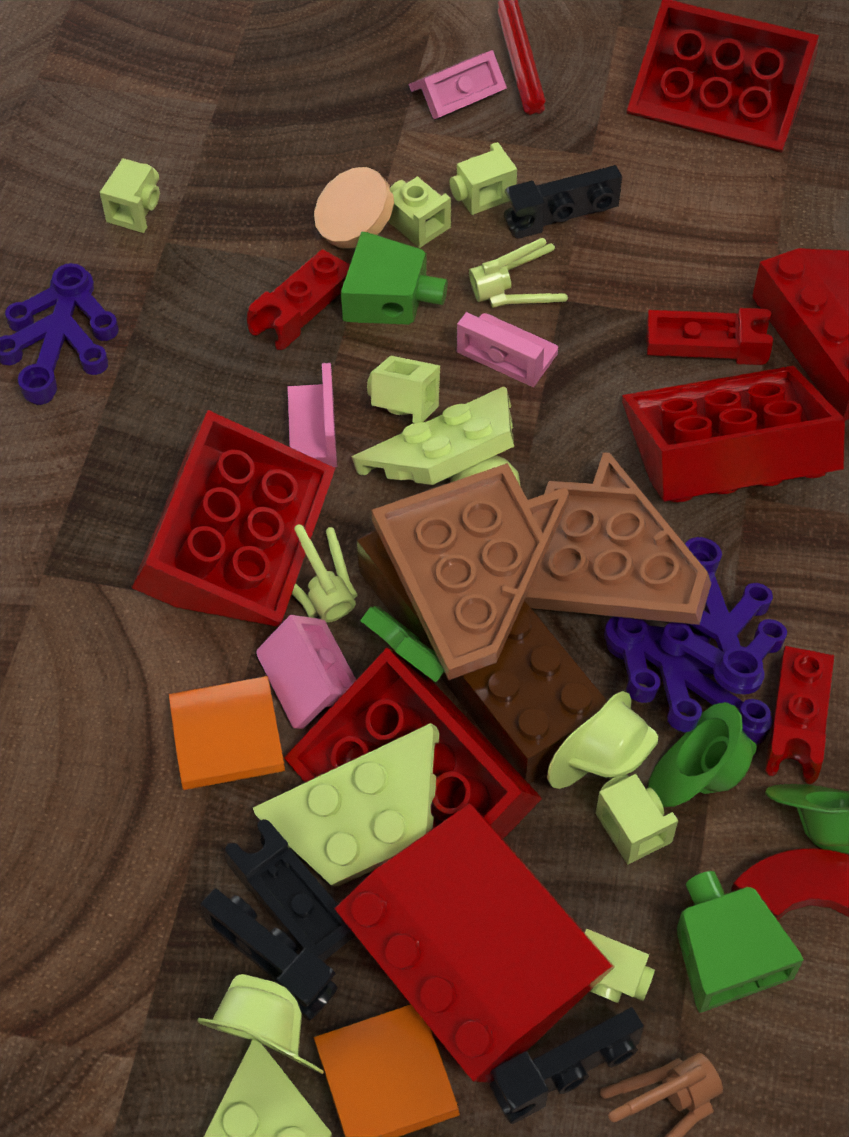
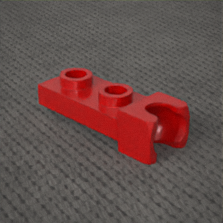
(298, 298)
(711, 335)
(801, 711)

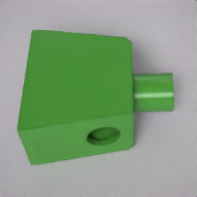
(388, 282)
(732, 944)

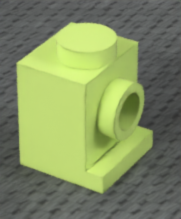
(483, 180)
(130, 195)
(414, 205)
(405, 387)
(634, 817)
(629, 974)

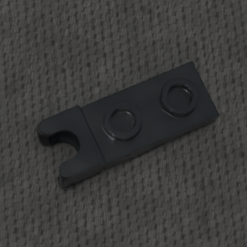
(561, 200)
(290, 893)
(272, 951)
(524, 1083)

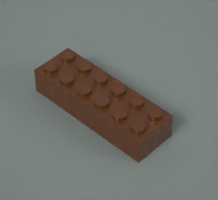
(520, 702)

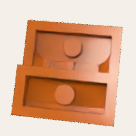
(226, 733)
(386, 1075)

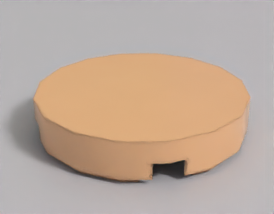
(352, 204)

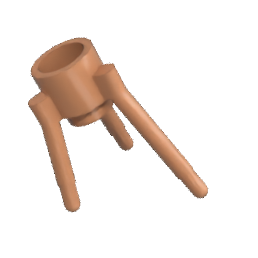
(684, 1083)

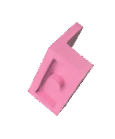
(461, 84)
(504, 347)
(313, 419)
(305, 668)

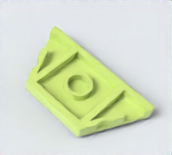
(444, 444)
(360, 810)
(264, 1103)

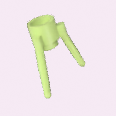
(493, 277)
(329, 595)

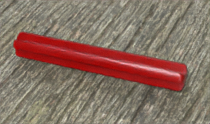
(521, 56)

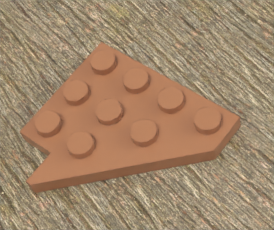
(618, 556)
(469, 560)

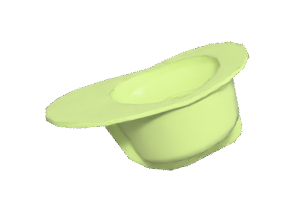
(606, 744)
(261, 1012)

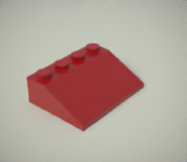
(723, 75)
(811, 314)
(735, 433)
(231, 523)
(396, 700)
(474, 942)

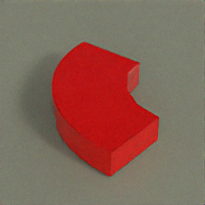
(800, 880)

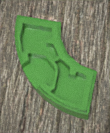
(403, 642)

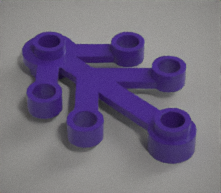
(68, 287)
(636, 640)
(733, 666)

